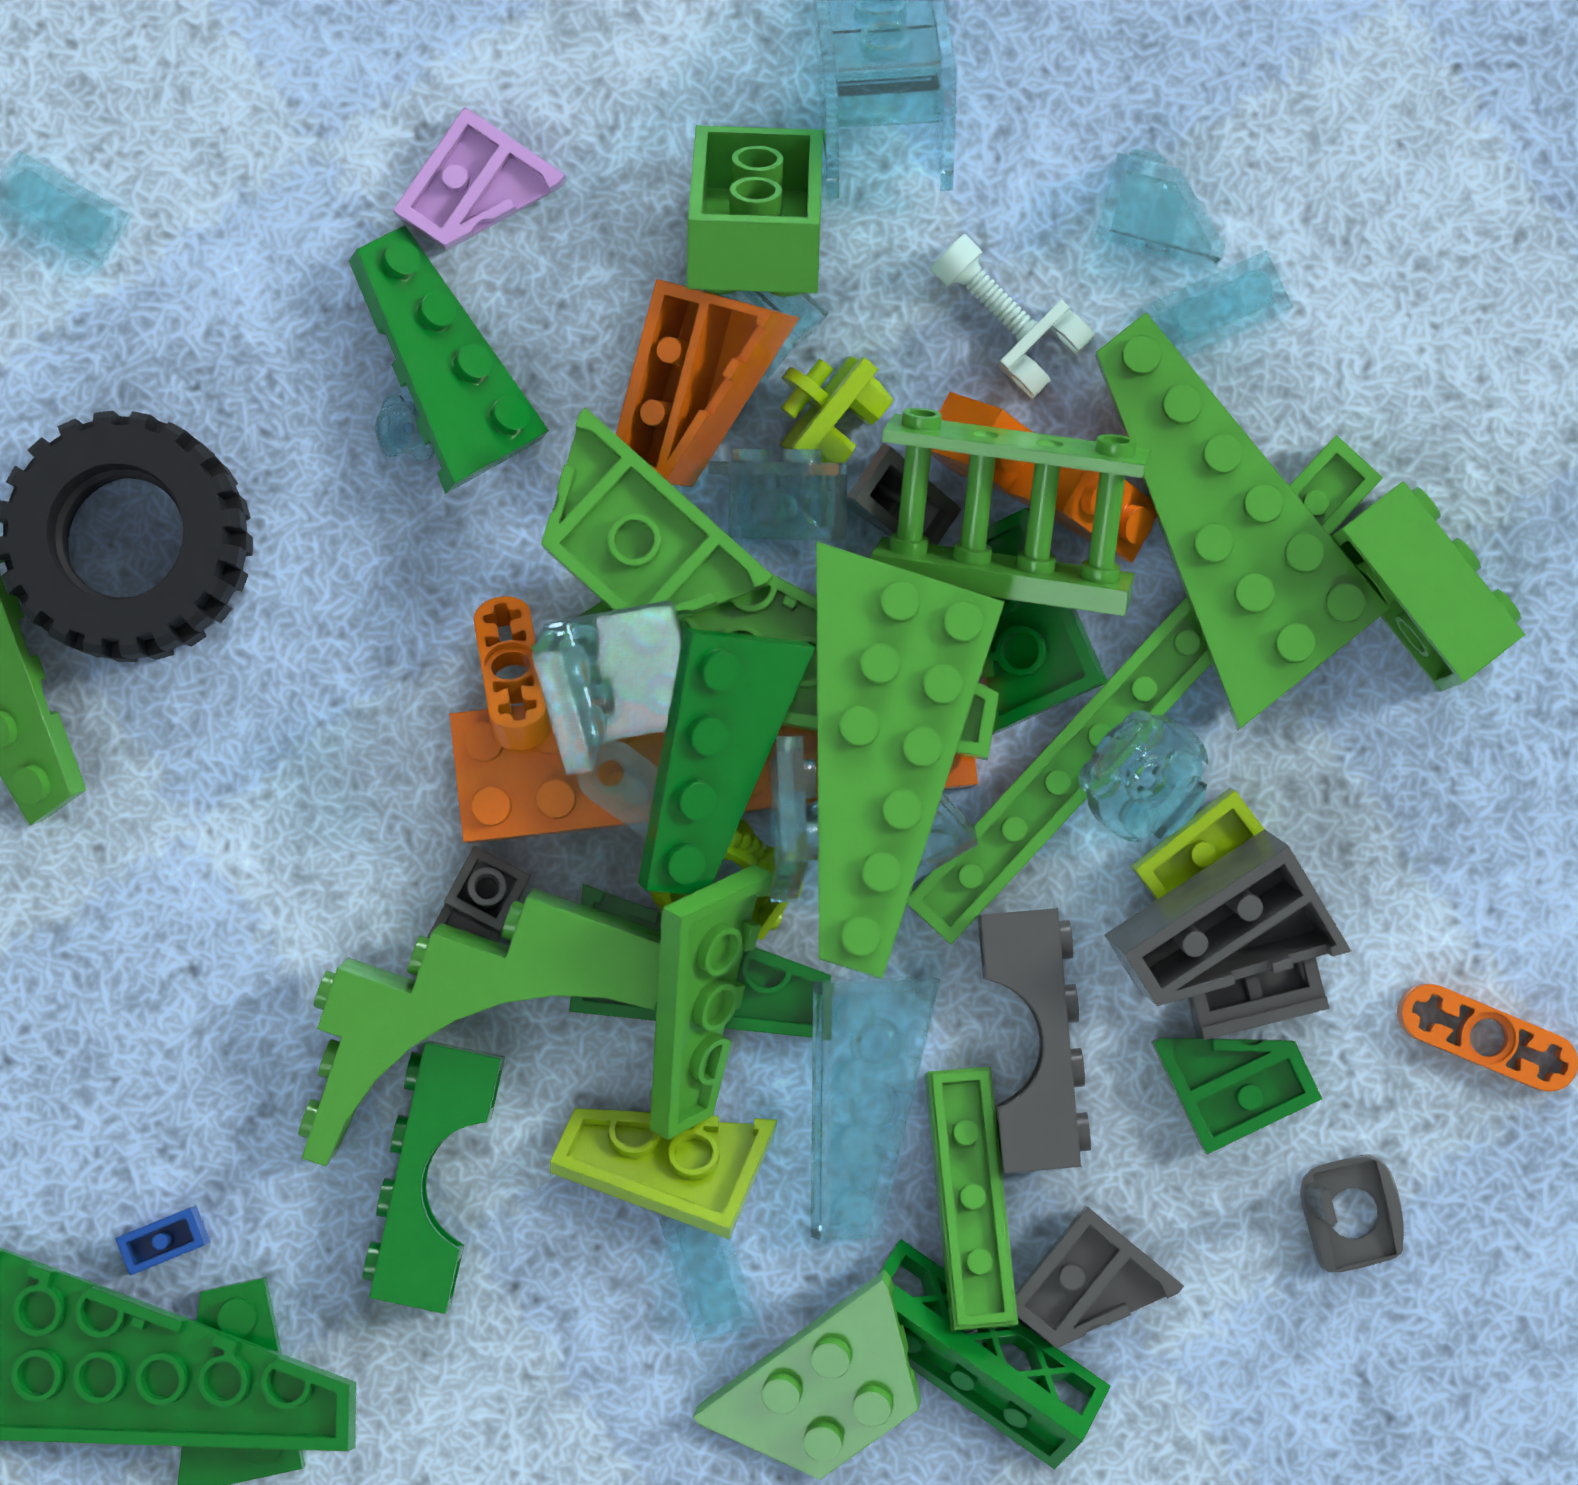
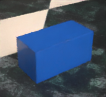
(162, 1240)

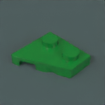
(1235, 1084)

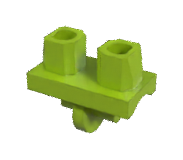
(849, 388)

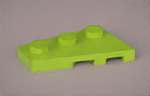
(692, 1178)

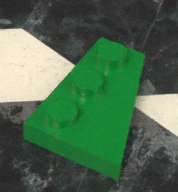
(1037, 650)

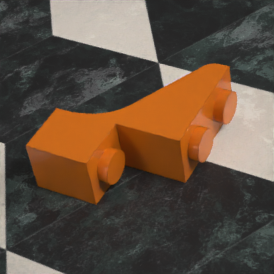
(1075, 489)

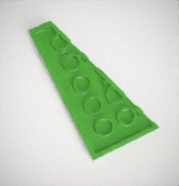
(1246, 548)

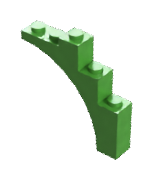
(381, 1015)

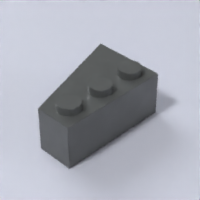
(1226, 924)

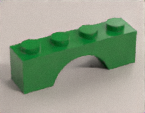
(417, 1256)

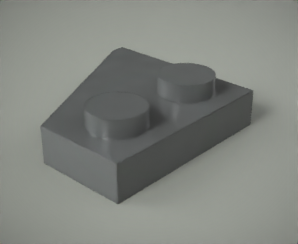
(1089, 1282)

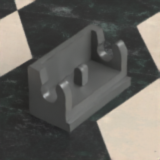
(1259, 1000)

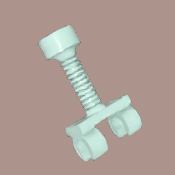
(961, 266)

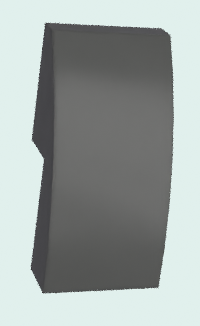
(482, 895)

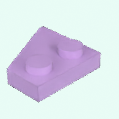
(474, 182)

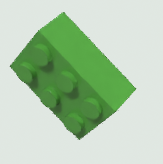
(755, 210)
(1431, 587)

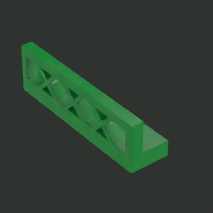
(976, 1372)

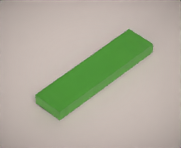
(971, 1199)

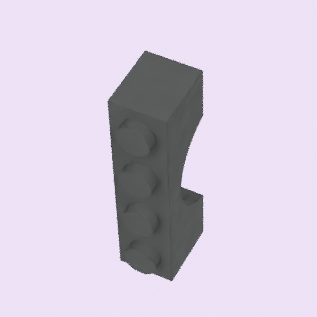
(1040, 1120)

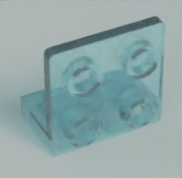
(607, 677)

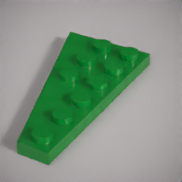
(126, 1372)

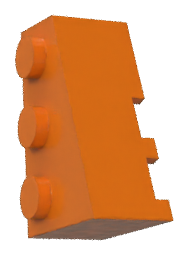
(695, 375)

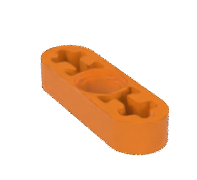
(503, 692)
(1537, 1039)

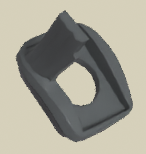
(1318, 1190)

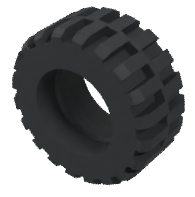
(56, 486)

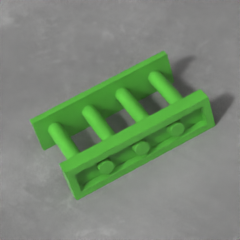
(1033, 573)

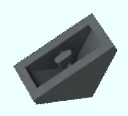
(878, 497)

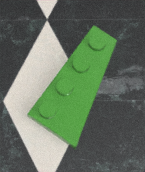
(699, 994)

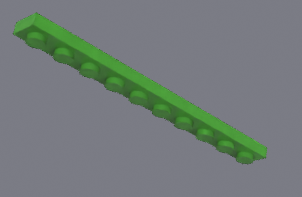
(1146, 681)

